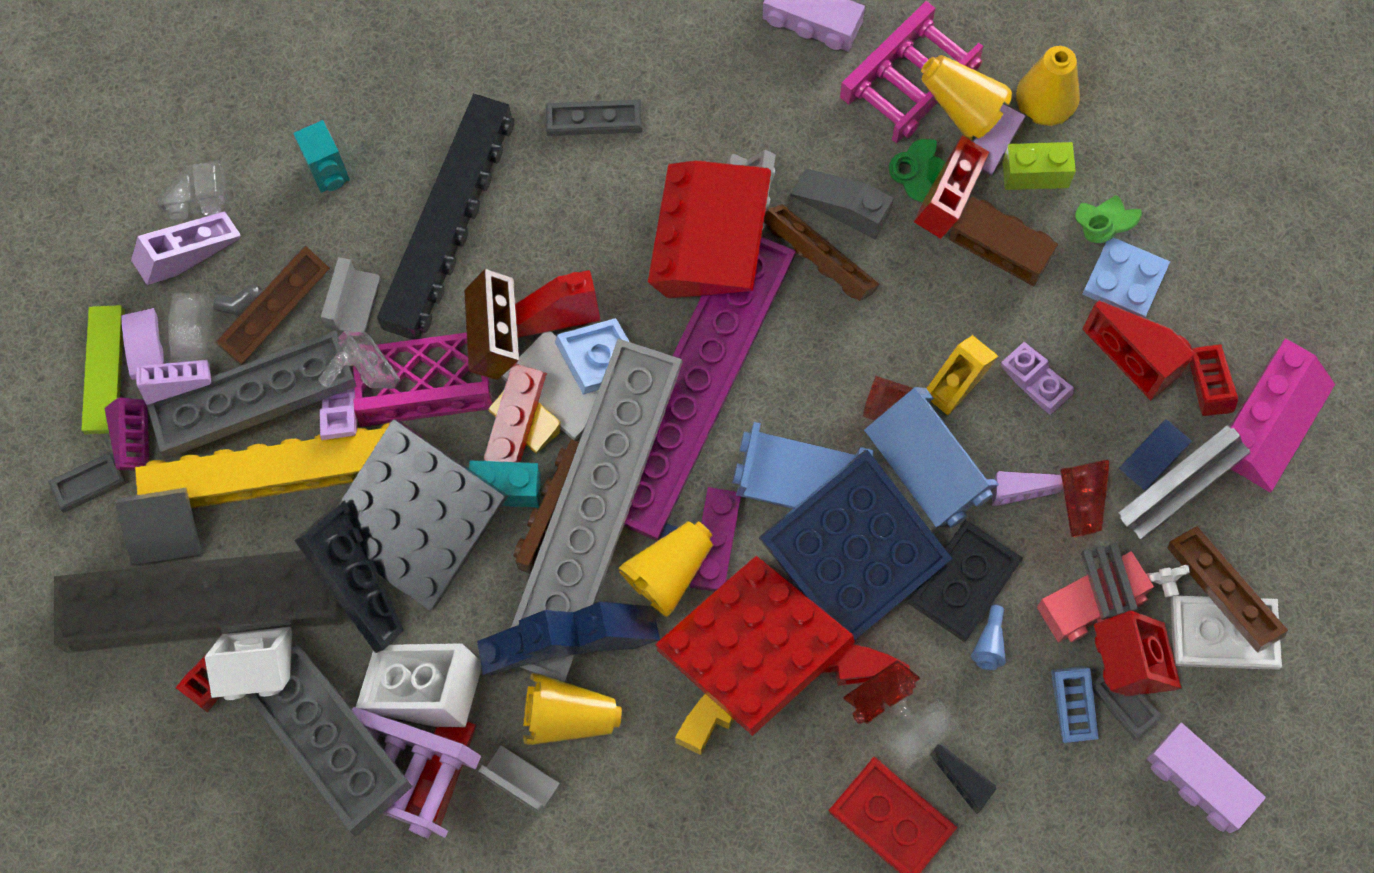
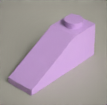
(182, 246)

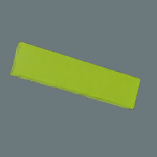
(102, 366)

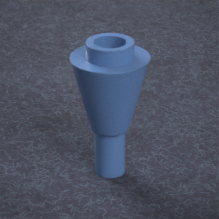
(989, 650)

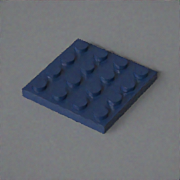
(856, 546)

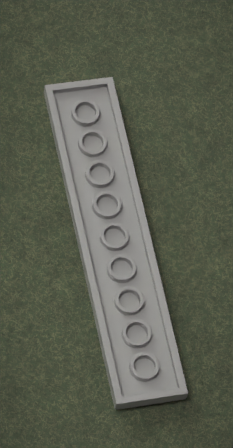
(599, 488)

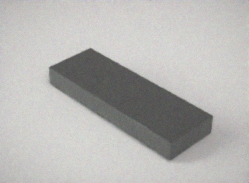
(593, 117)

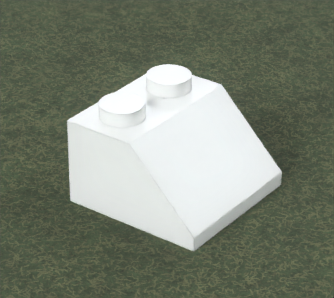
(250, 663)

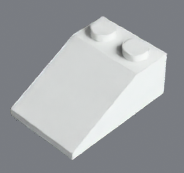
(421, 684)

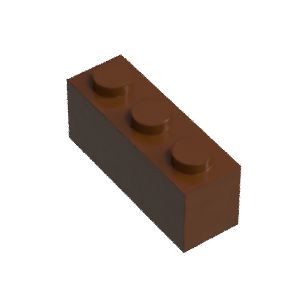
(1003, 241)
(491, 324)

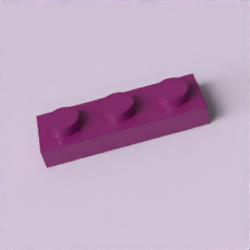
(720, 519)

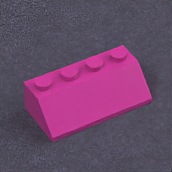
(1280, 412)

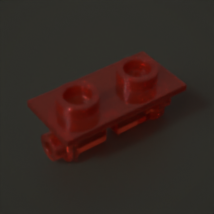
(886, 686)

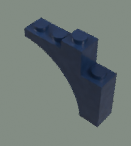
(564, 633)

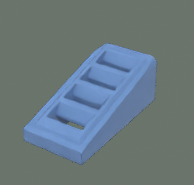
(1084, 674)

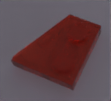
(1085, 496)

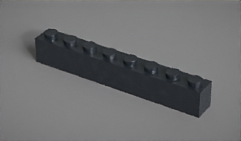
(445, 218)

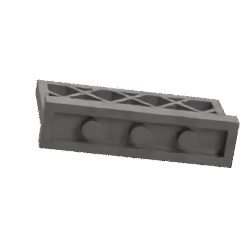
(1184, 482)

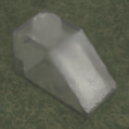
(190, 327)

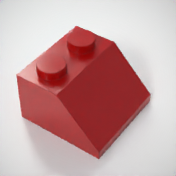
(1136, 655)

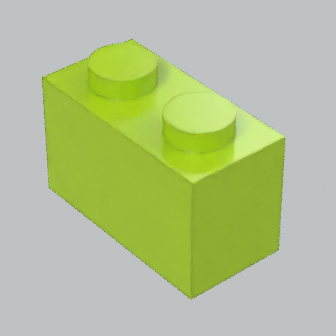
(1038, 166)

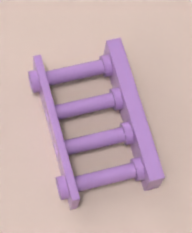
(424, 747)

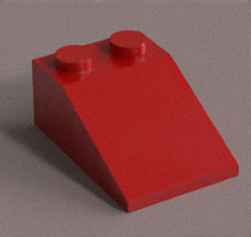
(1141, 348)

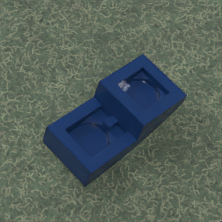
(1155, 454)

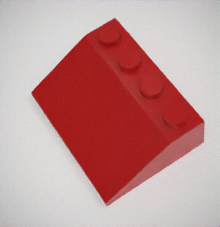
(709, 229)

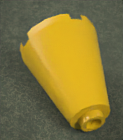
(1050, 88)
(965, 95)
(668, 566)
(566, 712)

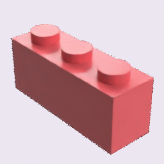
(1074, 606)

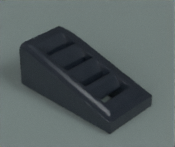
(968, 782)

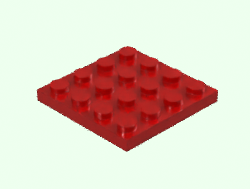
(755, 644)

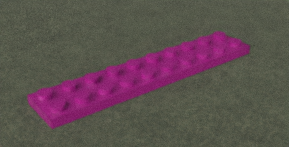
(712, 357)

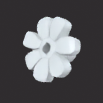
(1168, 579)

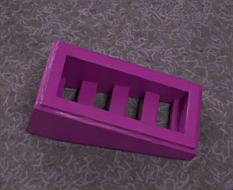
(133, 414)

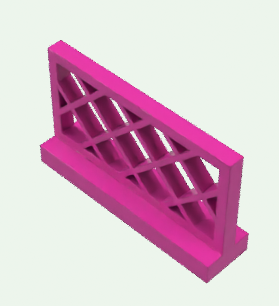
(418, 402)

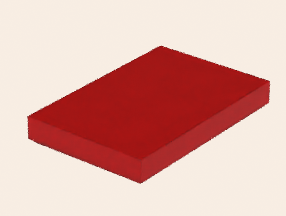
(892, 819)

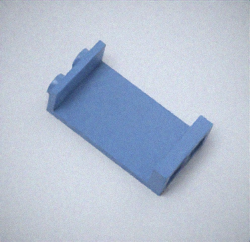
(929, 459)
(784, 469)

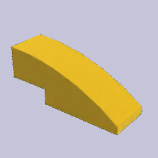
(700, 724)

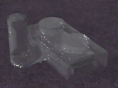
(366, 357)
(920, 733)

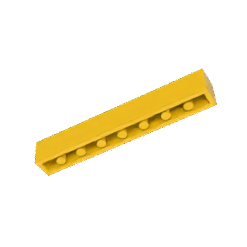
(262, 469)

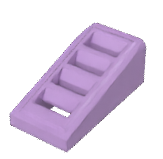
(171, 379)
(1024, 486)

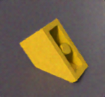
(960, 373)

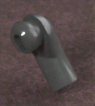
(239, 302)

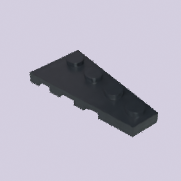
(341, 563)

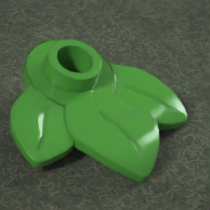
(1106, 220)

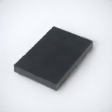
(968, 583)

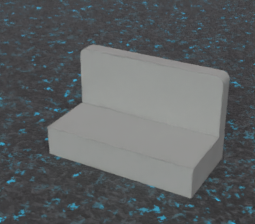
(349, 298)
(520, 780)

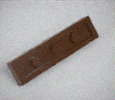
(824, 255)
(272, 305)
(528, 549)
(1227, 589)

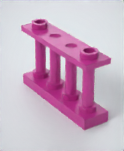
(880, 65)

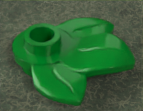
(923, 168)

